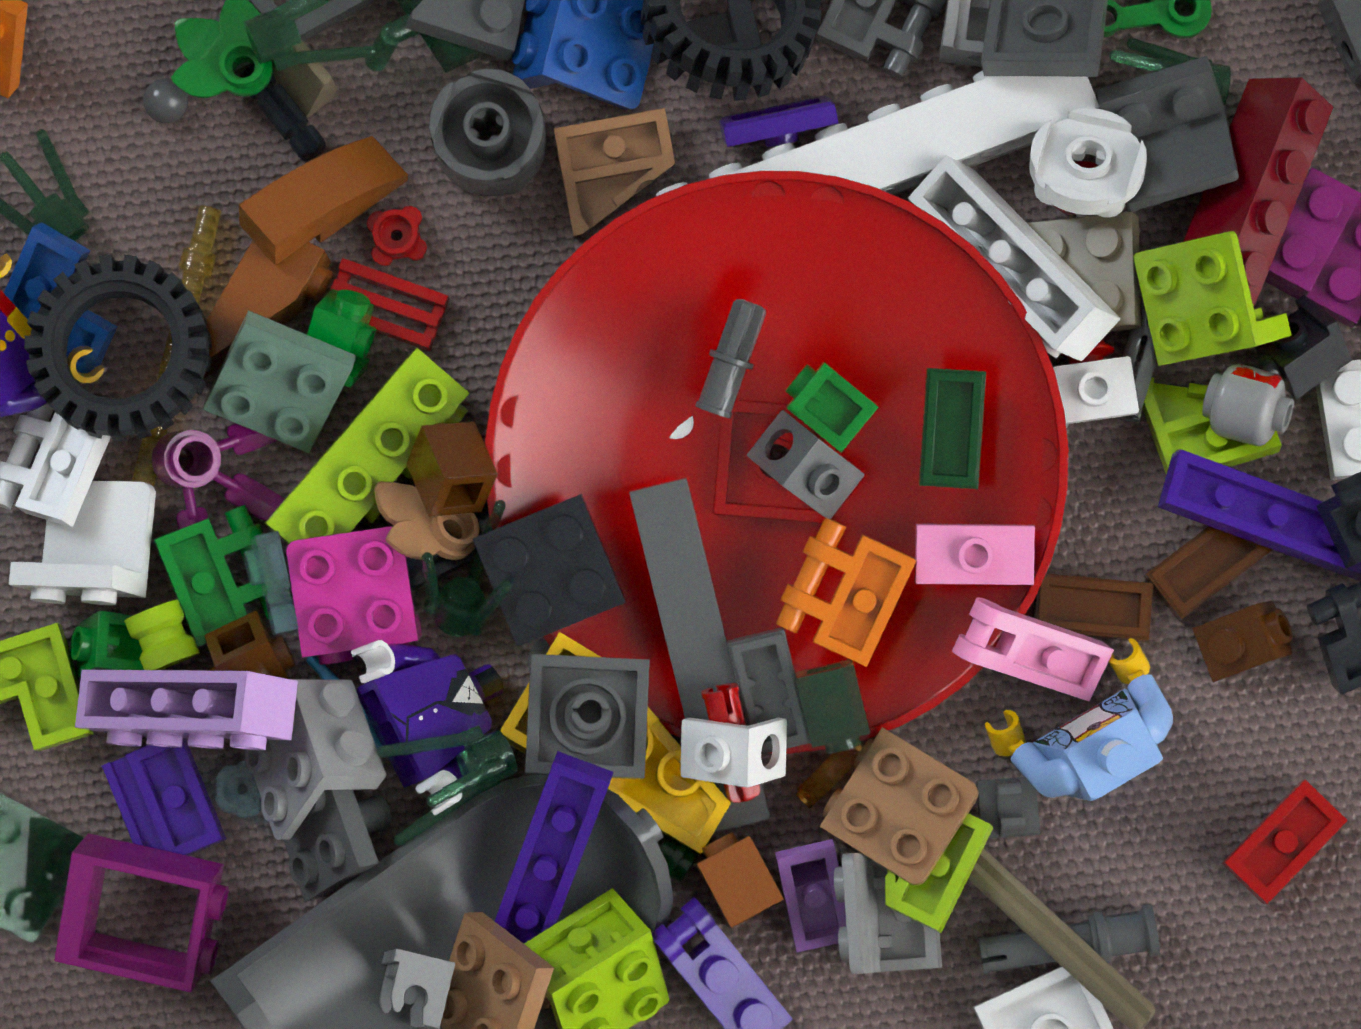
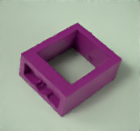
(84, 948)

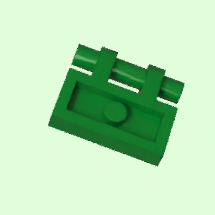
(202, 576)

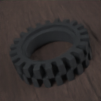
(731, 67)
(97, 284)

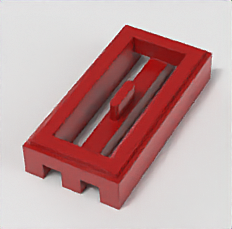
(433, 320)

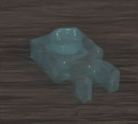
(267, 567)

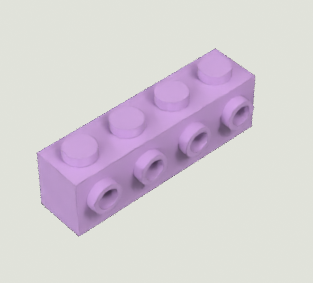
(187, 705)

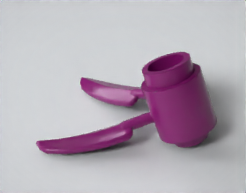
(204, 466)

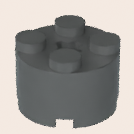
(470, 107)

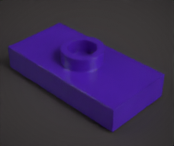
(778, 123)

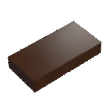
(1202, 569)
(1096, 606)

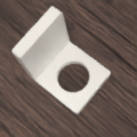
(1097, 390)
(732, 751)

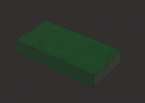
(952, 428)

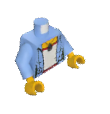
(1098, 746)

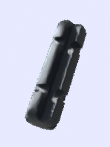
(288, 119)

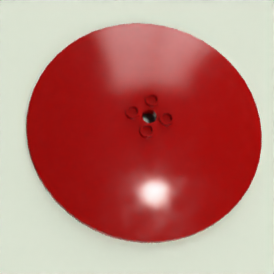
(845, 280)

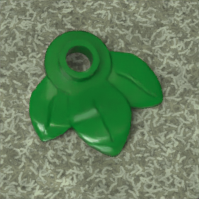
(216, 51)

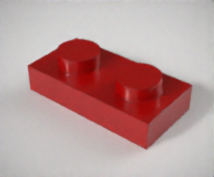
(1284, 842)

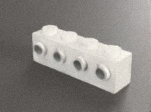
(1056, 299)

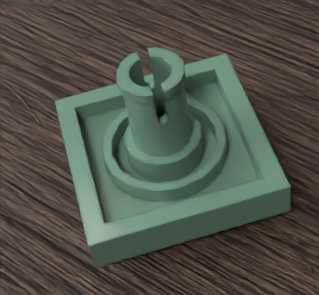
(279, 381)

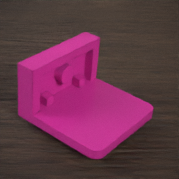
(350, 594)

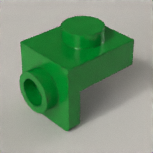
(829, 404)

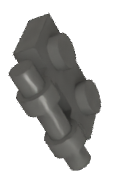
(861, 24)

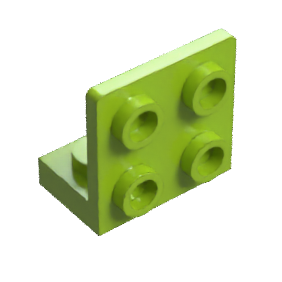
(1202, 300)
(602, 967)

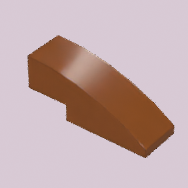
(319, 197)

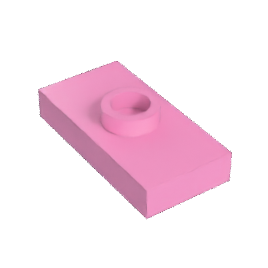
(974, 554)

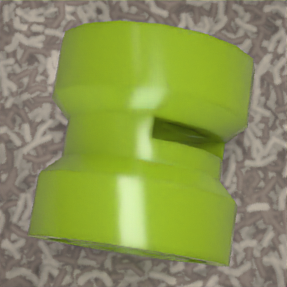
(162, 636)

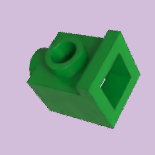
(343, 322)

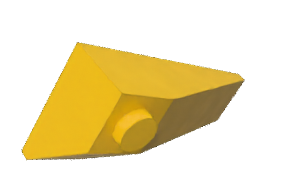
(679, 805)

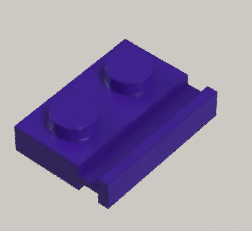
(164, 799)

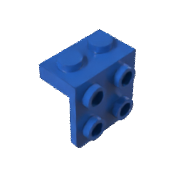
(586, 48)

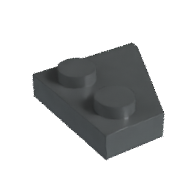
(475, 24)

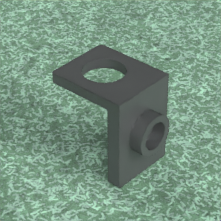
(809, 468)

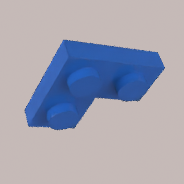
(43, 259)

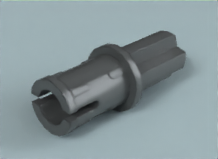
(731, 358)

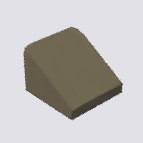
(307, 84)

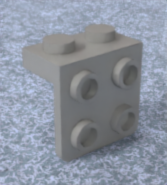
(327, 752)
(874, 934)

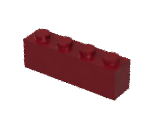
(1273, 148)

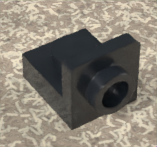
(1343, 518)

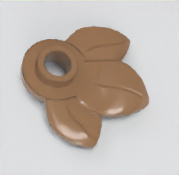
(416, 531)

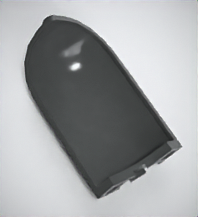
(329, 961)

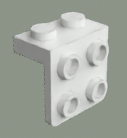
(102, 552)

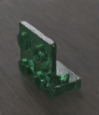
(32, 867)

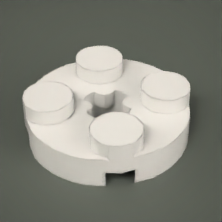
(1082, 189)

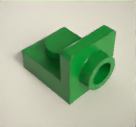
(105, 644)

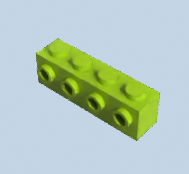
(369, 451)

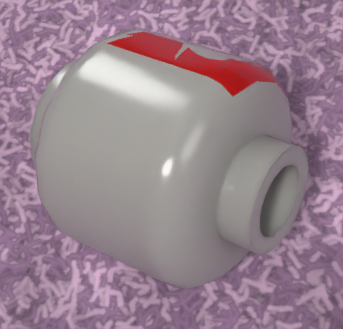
(1247, 404)

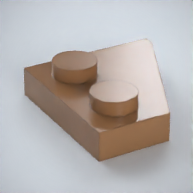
(611, 163)

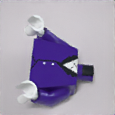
(421, 697)

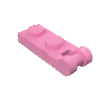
(1034, 650)

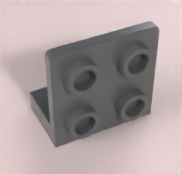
(1182, 127)

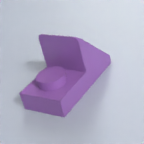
(810, 894)

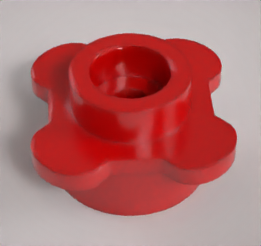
(382, 227)

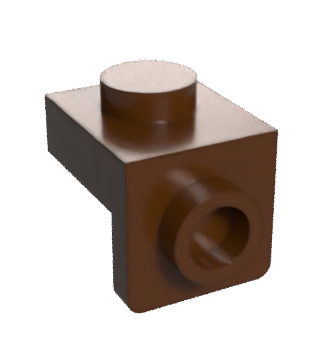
(1244, 640)

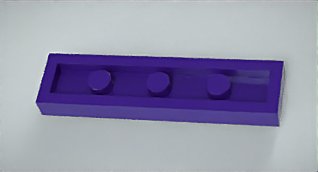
(1250, 510)
(553, 846)

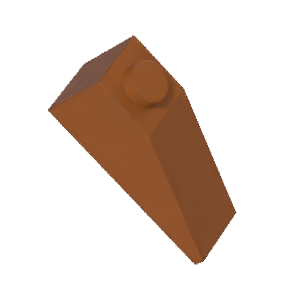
(267, 290)

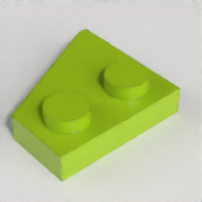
(1179, 423)

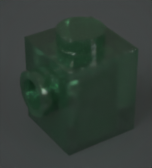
(833, 706)

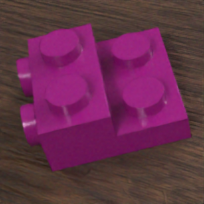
(1322, 248)

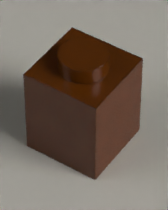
(451, 468)

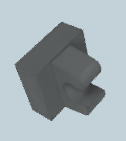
(1009, 807)

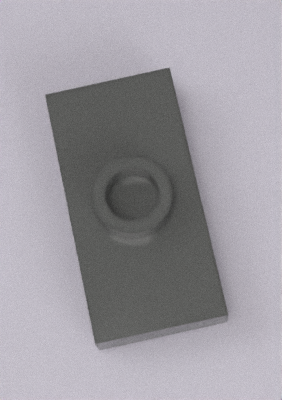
(768, 684)

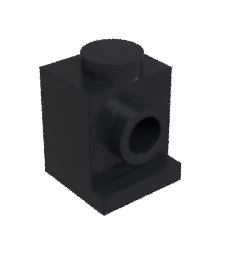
(1307, 355)

